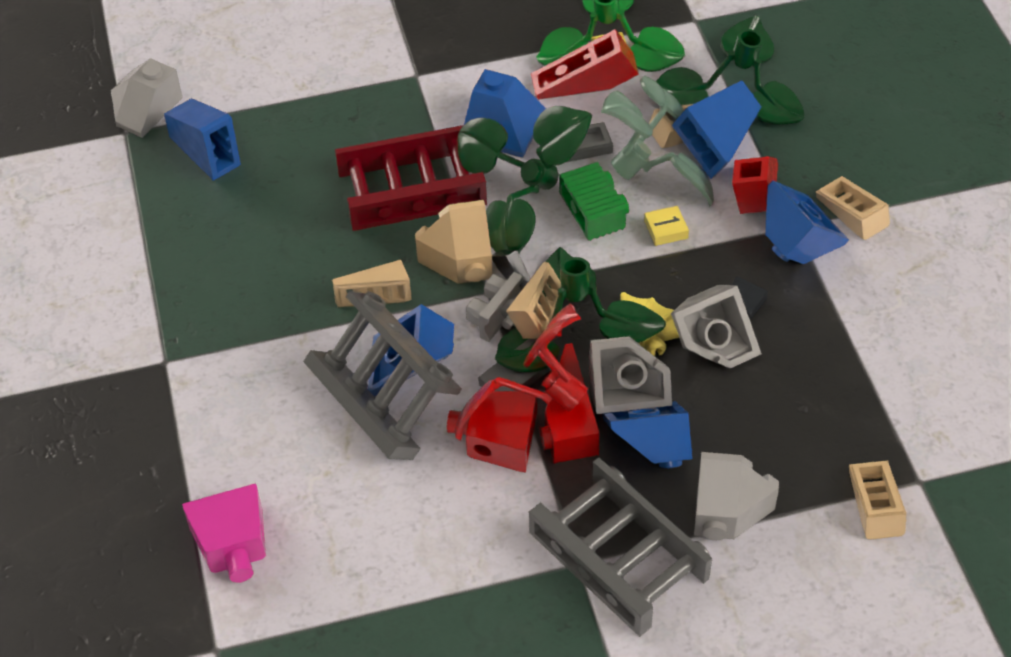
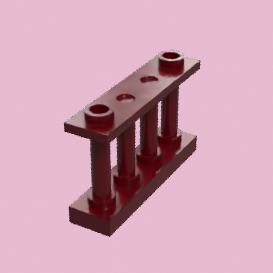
(411, 201)

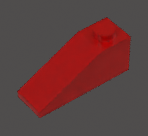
(590, 68)
(570, 433)

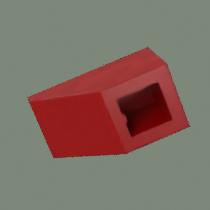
(751, 182)

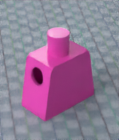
(229, 530)

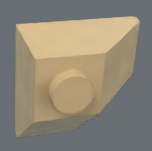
(457, 243)

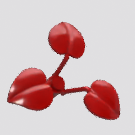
(559, 383)

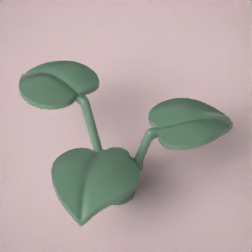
(636, 152)

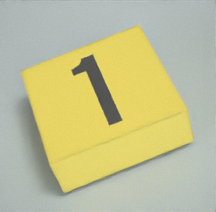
(666, 225)

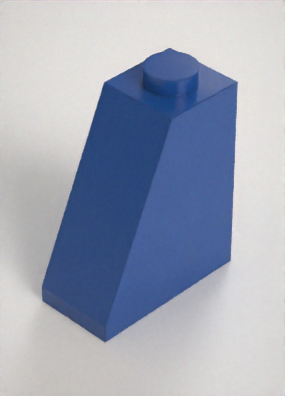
(717, 126)
(204, 136)

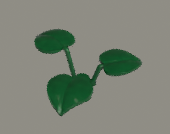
(746, 46)
(480, 140)
(577, 282)

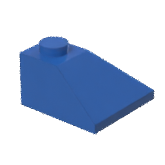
(510, 104)
(799, 226)
(429, 330)
(656, 432)

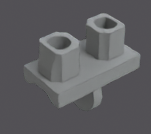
(493, 315)

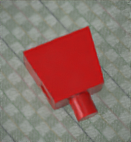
(500, 429)

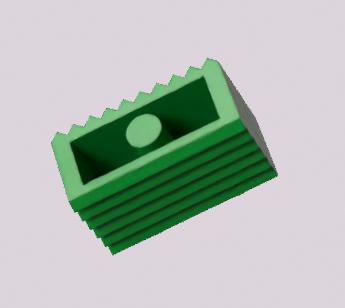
(593, 200)

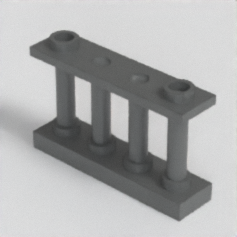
(351, 388)
(607, 579)

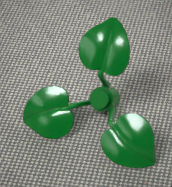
(652, 50)

